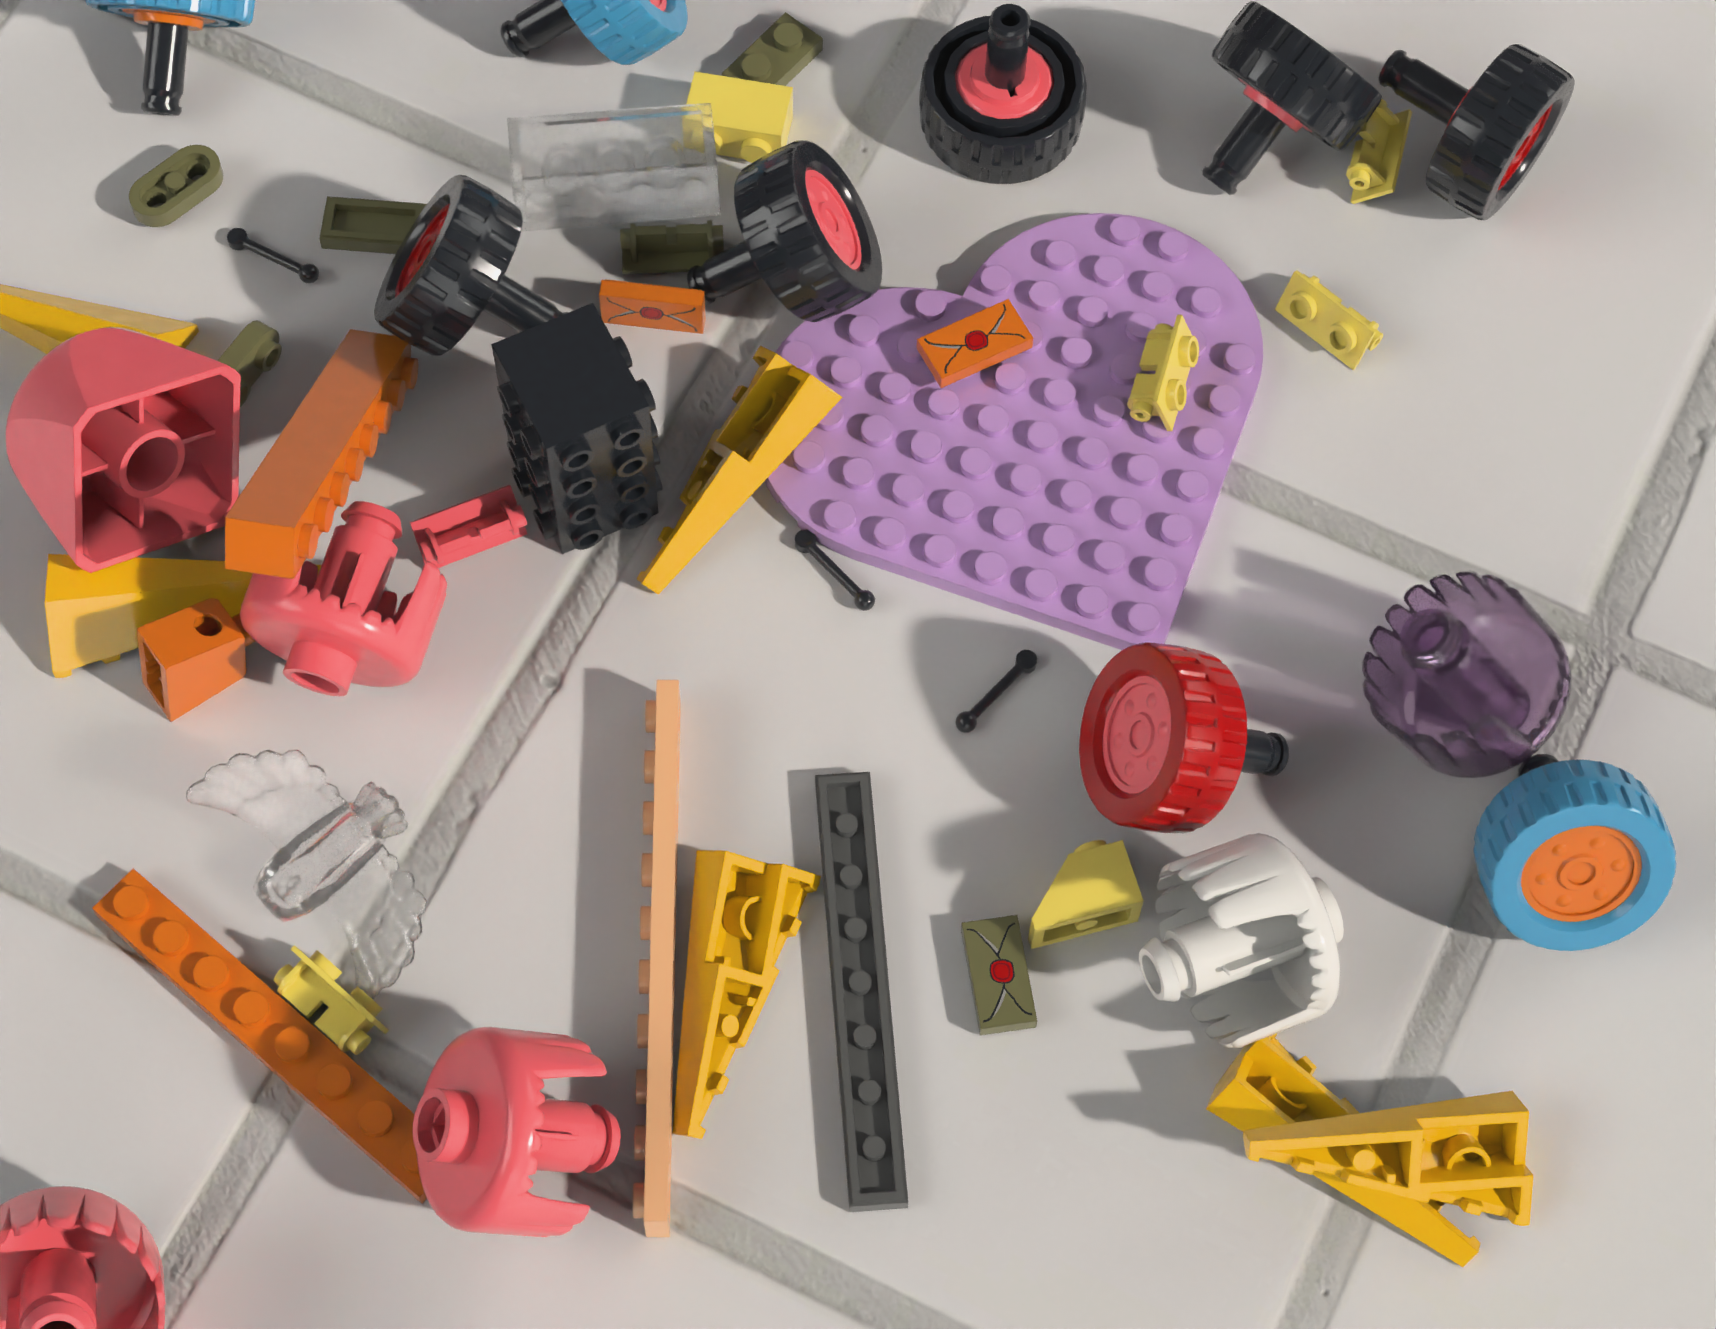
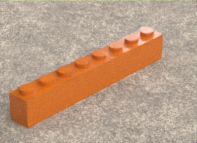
(319, 455)

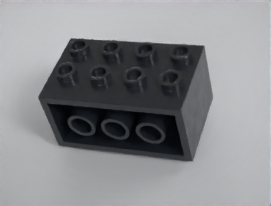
(578, 428)

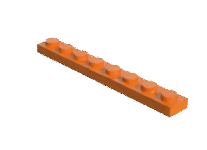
(265, 1025)

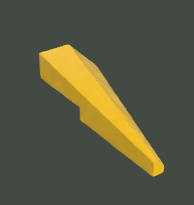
(753, 441)

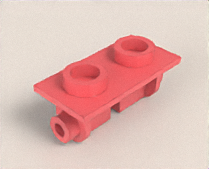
(469, 527)

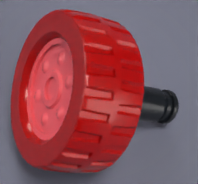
(1169, 739)

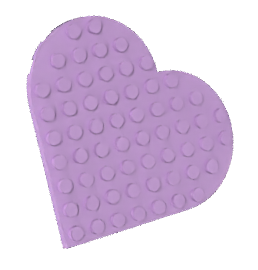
(1032, 471)

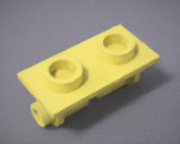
(1379, 154)
(1326, 320)
(1170, 354)
(313, 984)

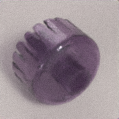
(1467, 675)

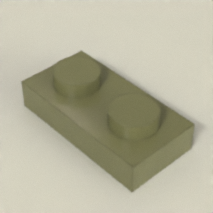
(777, 53)

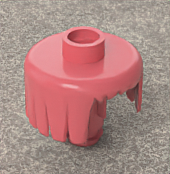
(341, 622)
(492, 1127)
(77, 1263)

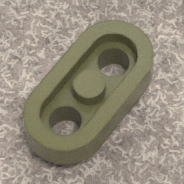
(174, 187)
(252, 353)

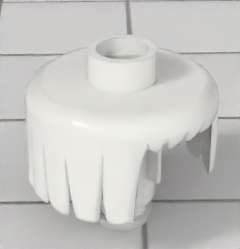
(1238, 915)

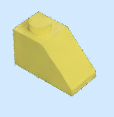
(1088, 895)

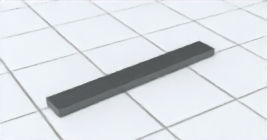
(860, 994)

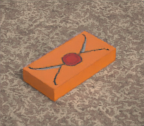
(652, 306)
(974, 343)

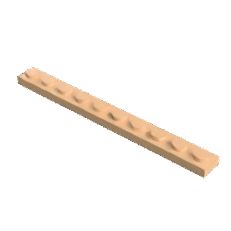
(657, 974)

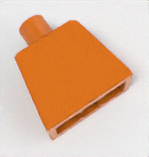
(192, 655)

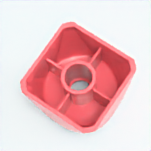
(126, 444)

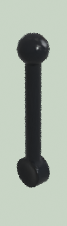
(239, 240)
(806, 543)
(1025, 663)

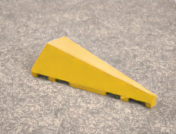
(51, 319)
(100, 611)
(735, 937)
(1274, 1089)
(1442, 1151)

